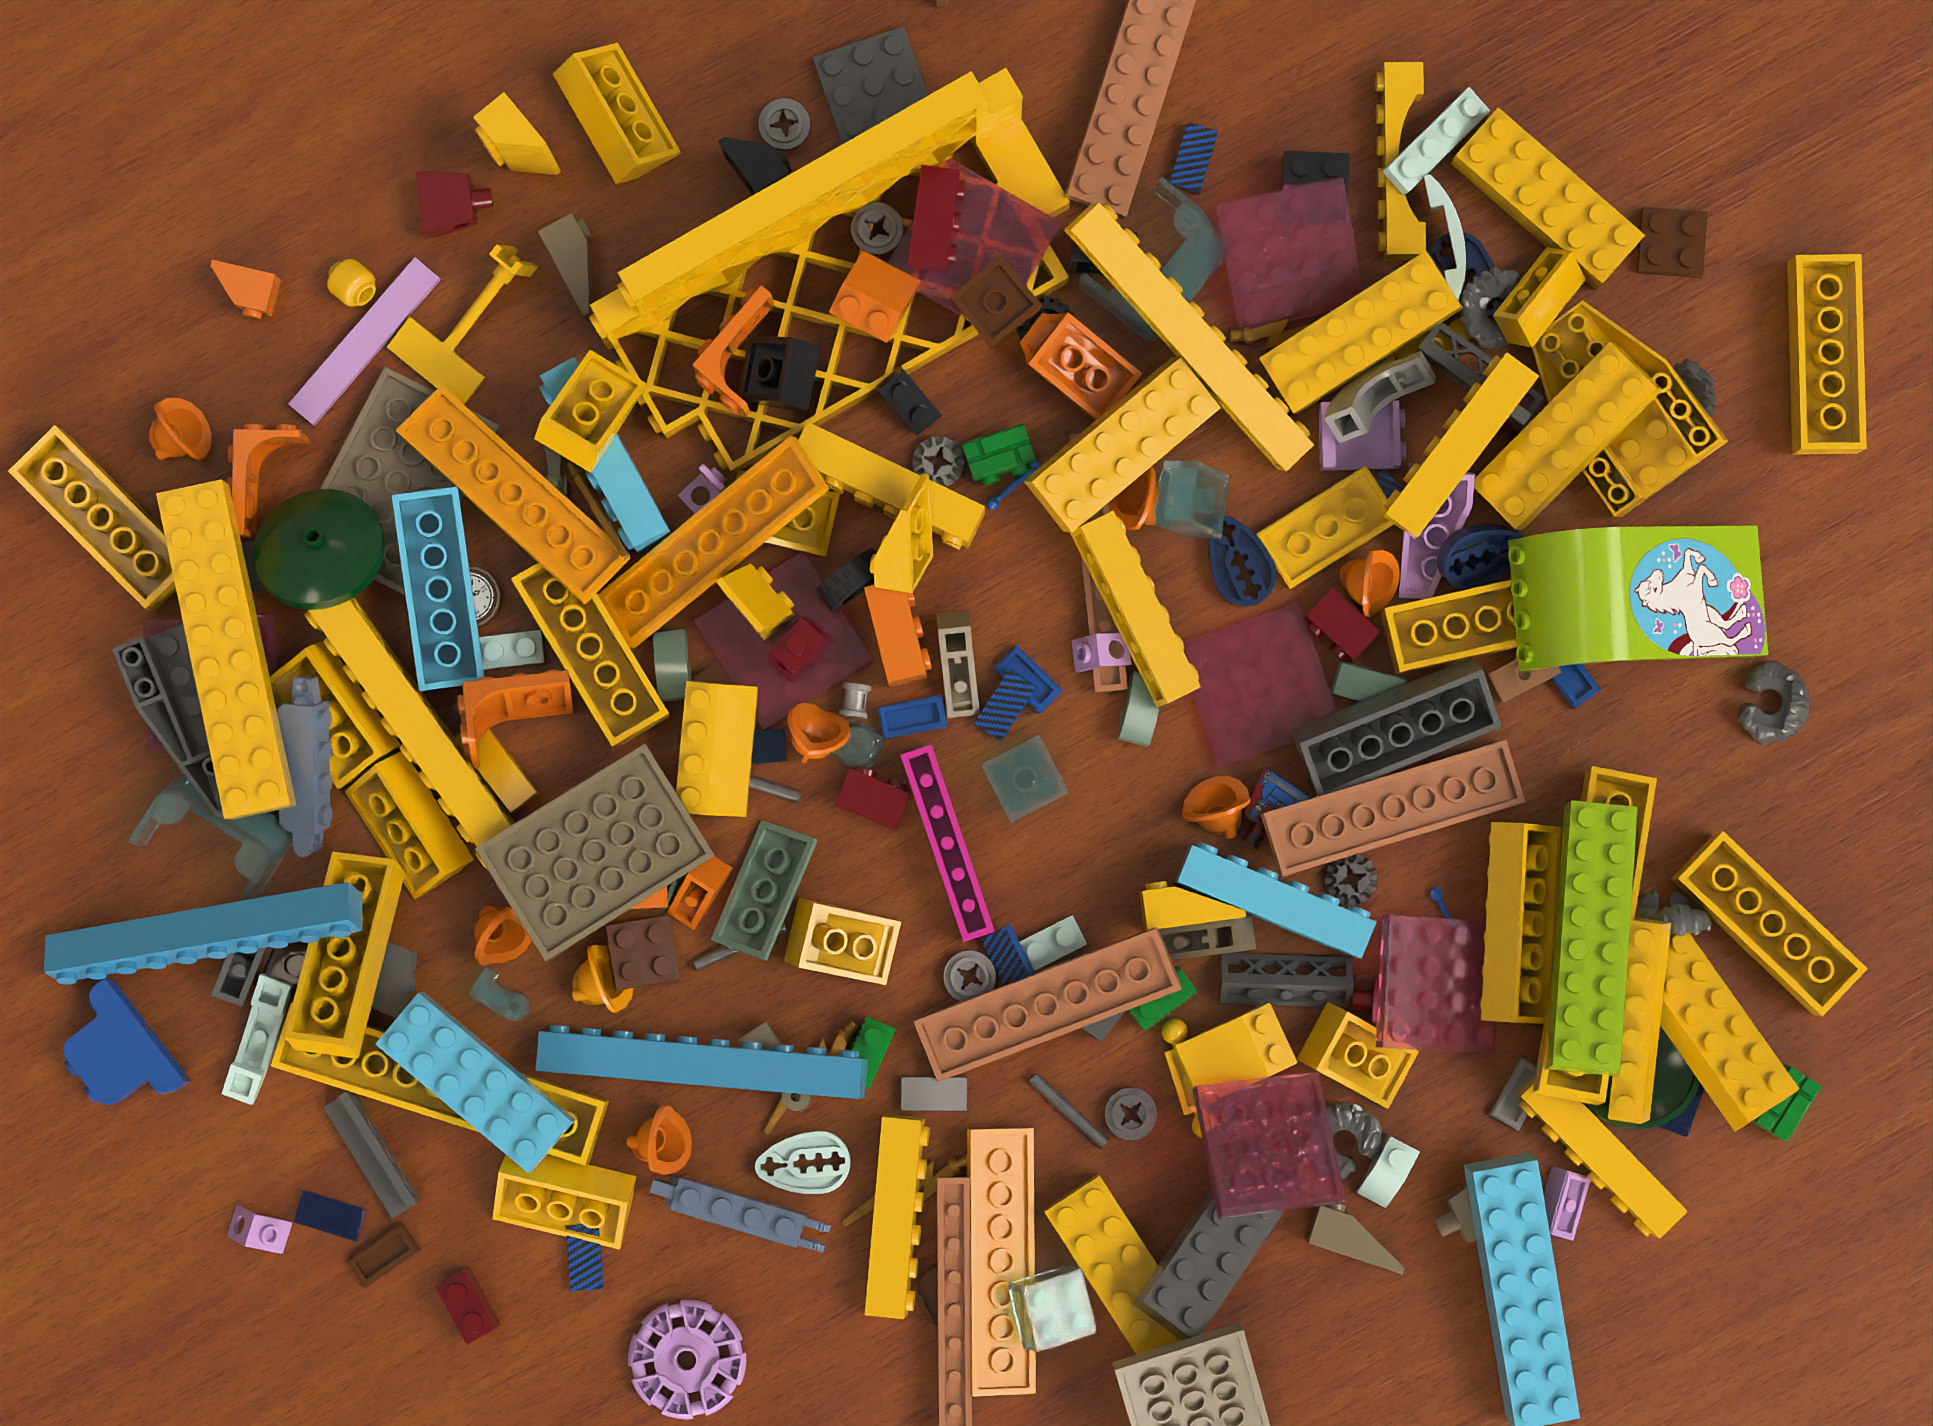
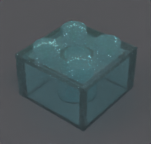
(1192, 499)
(1024, 779)
(1052, 1308)

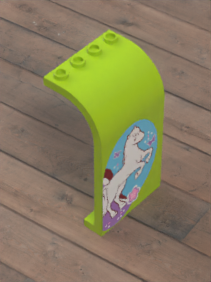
(1637, 595)

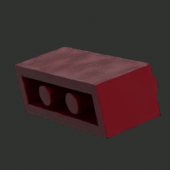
(936, 218)

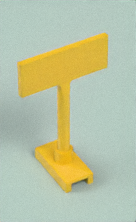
(437, 359)

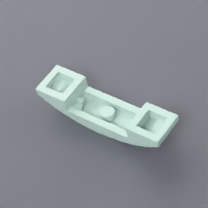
(1438, 201)
(259, 1039)

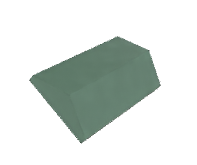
(764, 890)

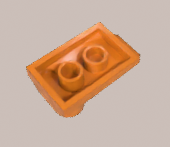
(1078, 363)

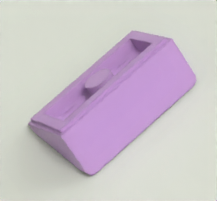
(1564, 1201)

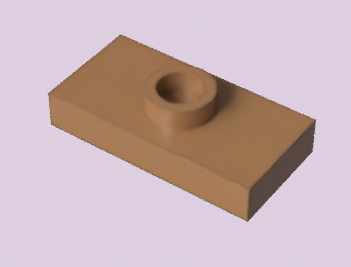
(1512, 682)

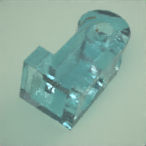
(498, 998)

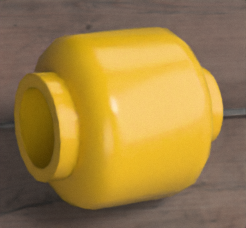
(351, 282)

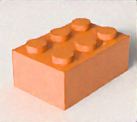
(898, 635)

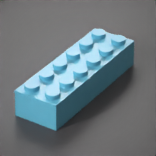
(618, 479)
(438, 588)
(1274, 901)
(475, 1081)

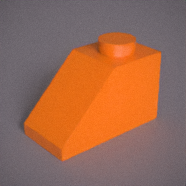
(248, 288)
(699, 891)

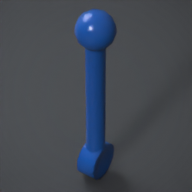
(993, 503)
(1436, 895)

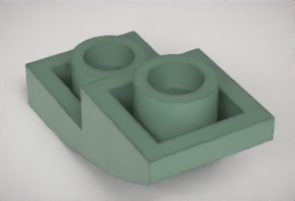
(671, 664)
(1362, 682)
(1139, 713)

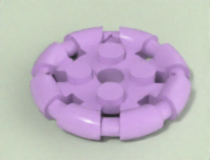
(691, 1339)

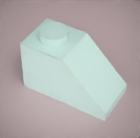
(1387, 1171)

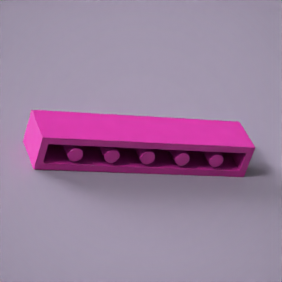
(947, 843)

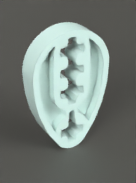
(812, 1181)

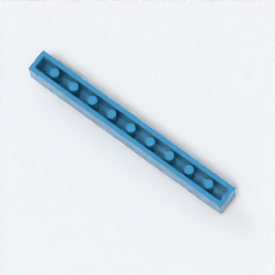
(203, 933)
(702, 1064)

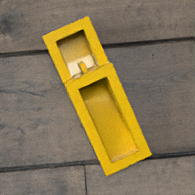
(503, 773)

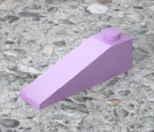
(1419, 556)

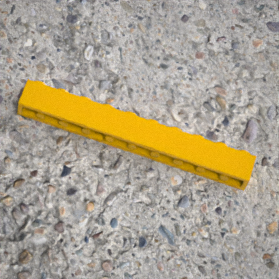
(1189, 336)

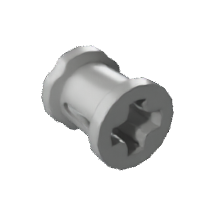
(854, 700)

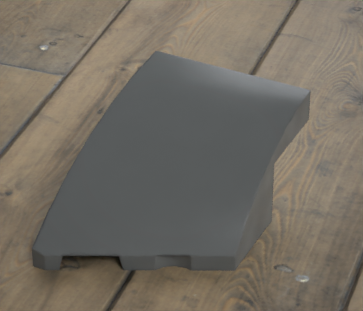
(395, 980)

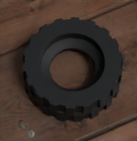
(847, 581)

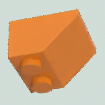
(875, 296)

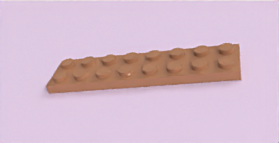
(1128, 103)
(1392, 808)
(1047, 1004)

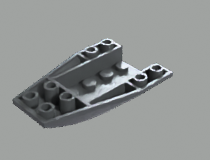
(167, 698)

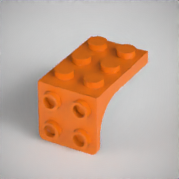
(716, 353)
(247, 454)
(507, 699)

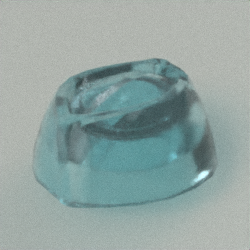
(862, 747)

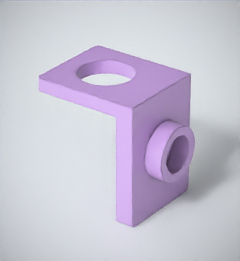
(710, 479)
(1093, 652)
(259, 1231)

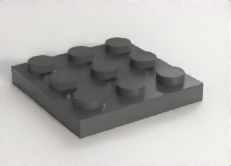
(869, 81)

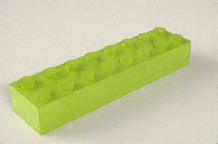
(1592, 938)

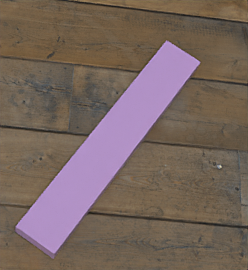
(364, 341)

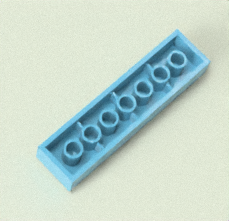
(1522, 1290)

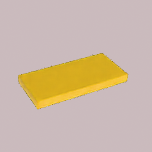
(1326, 527)

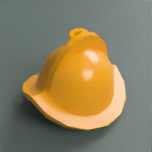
(594, 982)

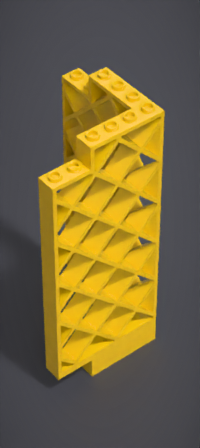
(784, 224)

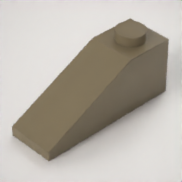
(572, 255)
(958, 663)
(1209, 938)
(1343, 1234)

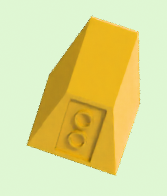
(1659, 441)

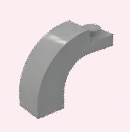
(1372, 390)

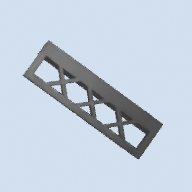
(1451, 366)
(1286, 986)
(372, 1153)

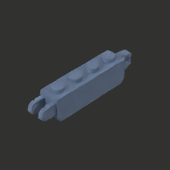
(308, 752)
(739, 1211)

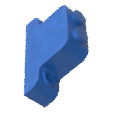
(120, 1050)

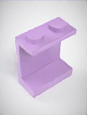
(1376, 449)

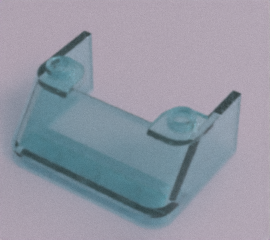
(1189, 266)
(261, 835)

